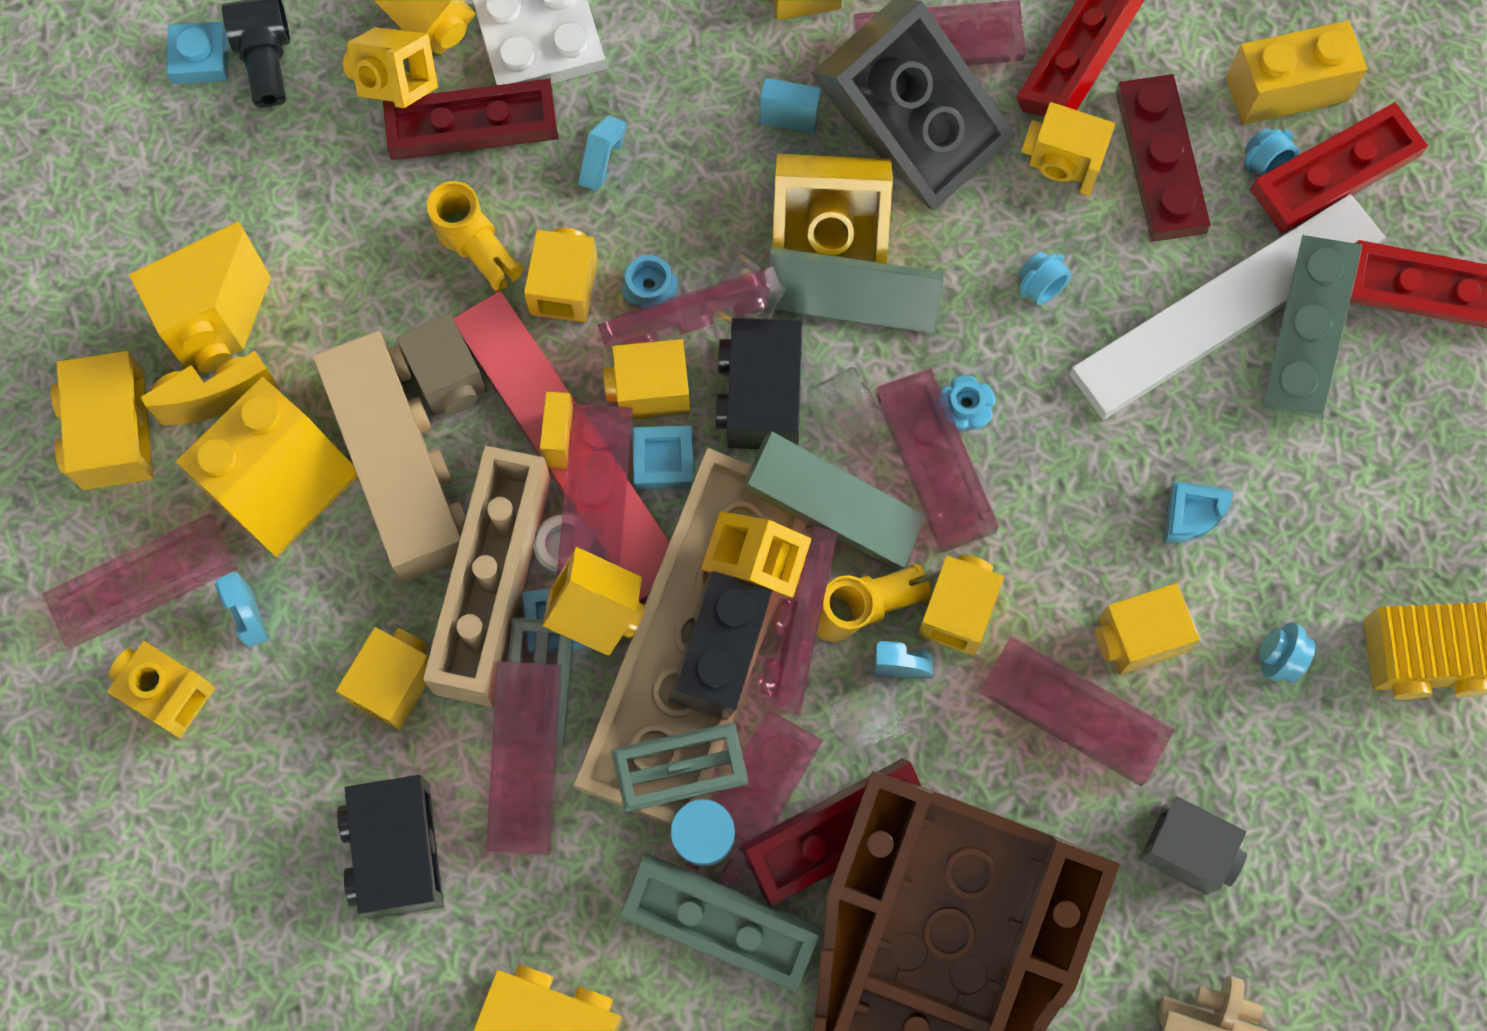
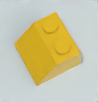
(833, 205)
(205, 297)
(268, 467)

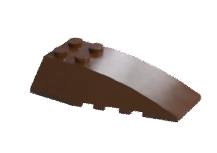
(953, 918)

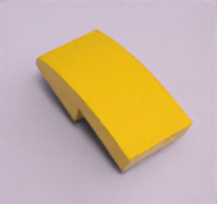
(186, 398)

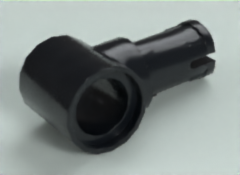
(258, 36)

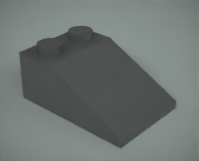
(914, 100)

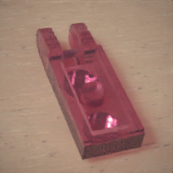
(774, 767)

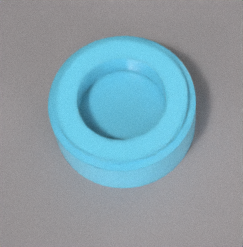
(703, 832)

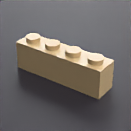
(391, 455)
(488, 576)

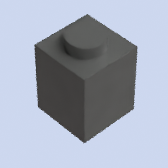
(1195, 847)

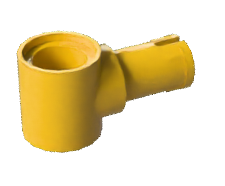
(471, 236)
(870, 600)

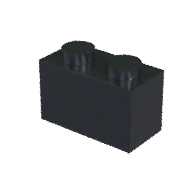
(763, 381)
(720, 645)
(390, 847)

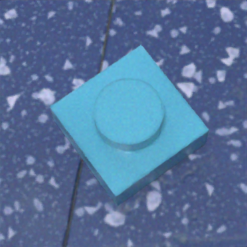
(197, 53)

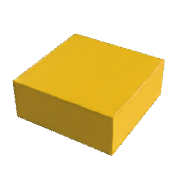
(556, 429)

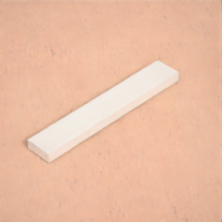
(1210, 314)

